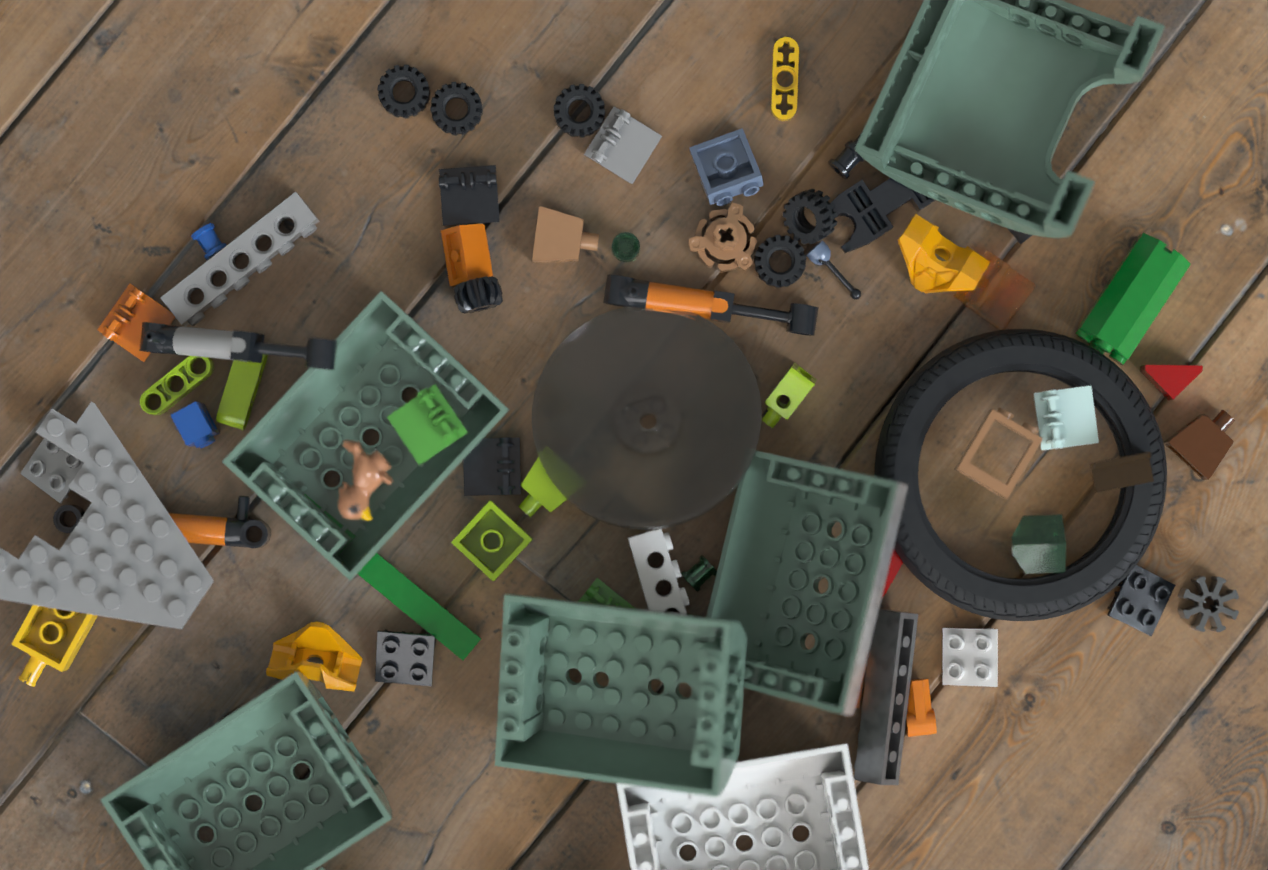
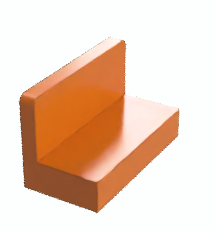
(466, 253)

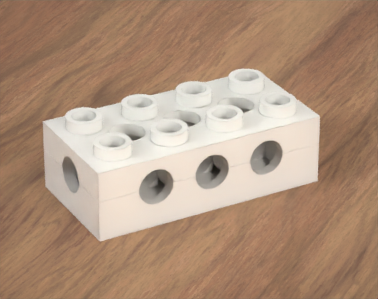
(659, 542)

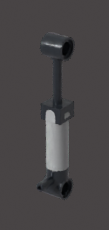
(231, 345)

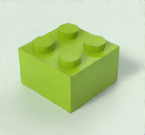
(492, 540)

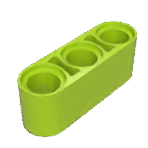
(163, 386)
(240, 393)

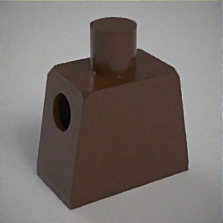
(1202, 443)

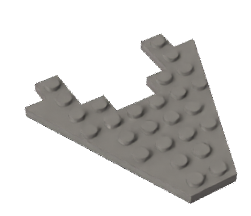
(125, 550)

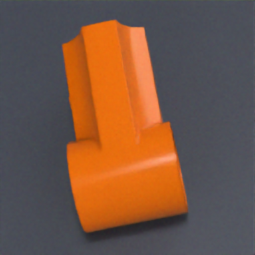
(920, 715)

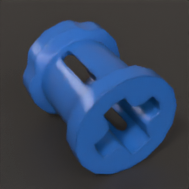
(208, 240)

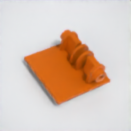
(126, 317)

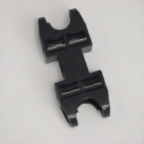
(860, 203)

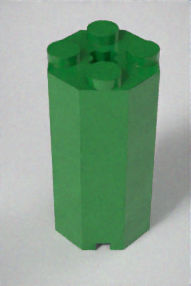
(1133, 298)

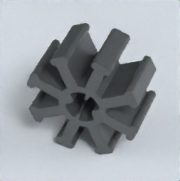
(1211, 593)

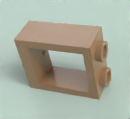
(983, 478)

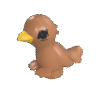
(368, 474)

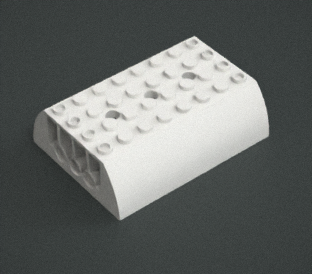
(760, 801)

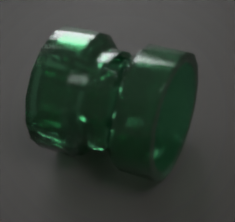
(626, 243)

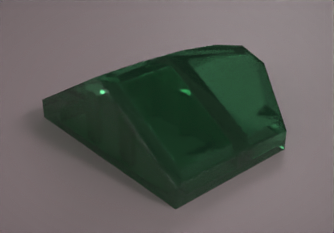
(1040, 544)

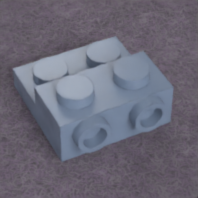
(727, 167)

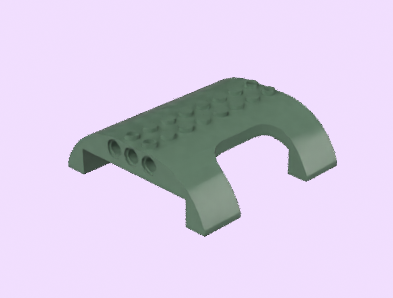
(987, 101)

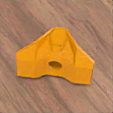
(928, 273)
(319, 640)

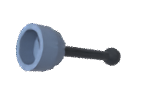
(820, 255)

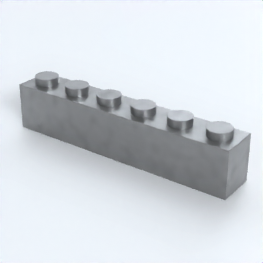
(886, 698)

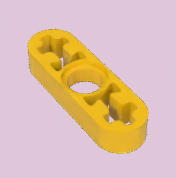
(793, 58)

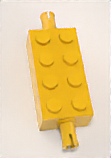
(51, 639)

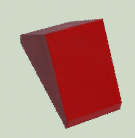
(1171, 378)

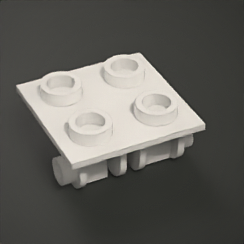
(970, 657)

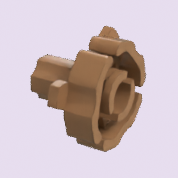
(732, 249)

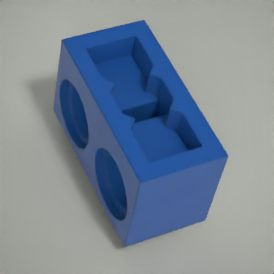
(195, 425)

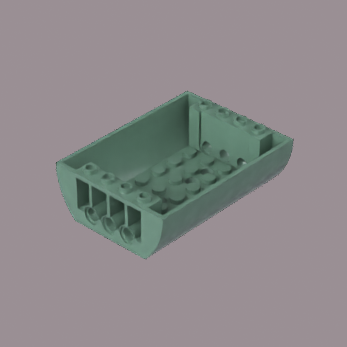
(621, 728)

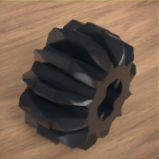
(478, 294)

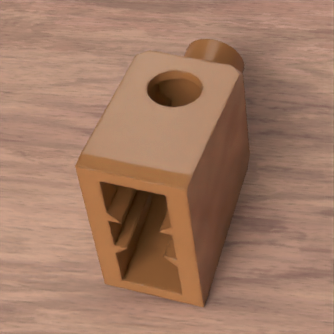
(560, 237)

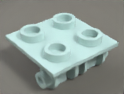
(1066, 417)

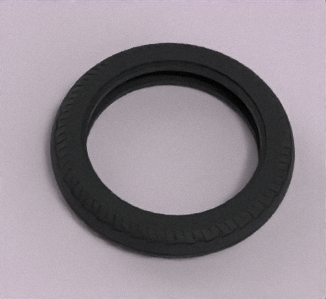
(1133, 430)

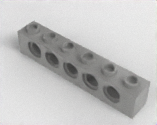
(178, 297)

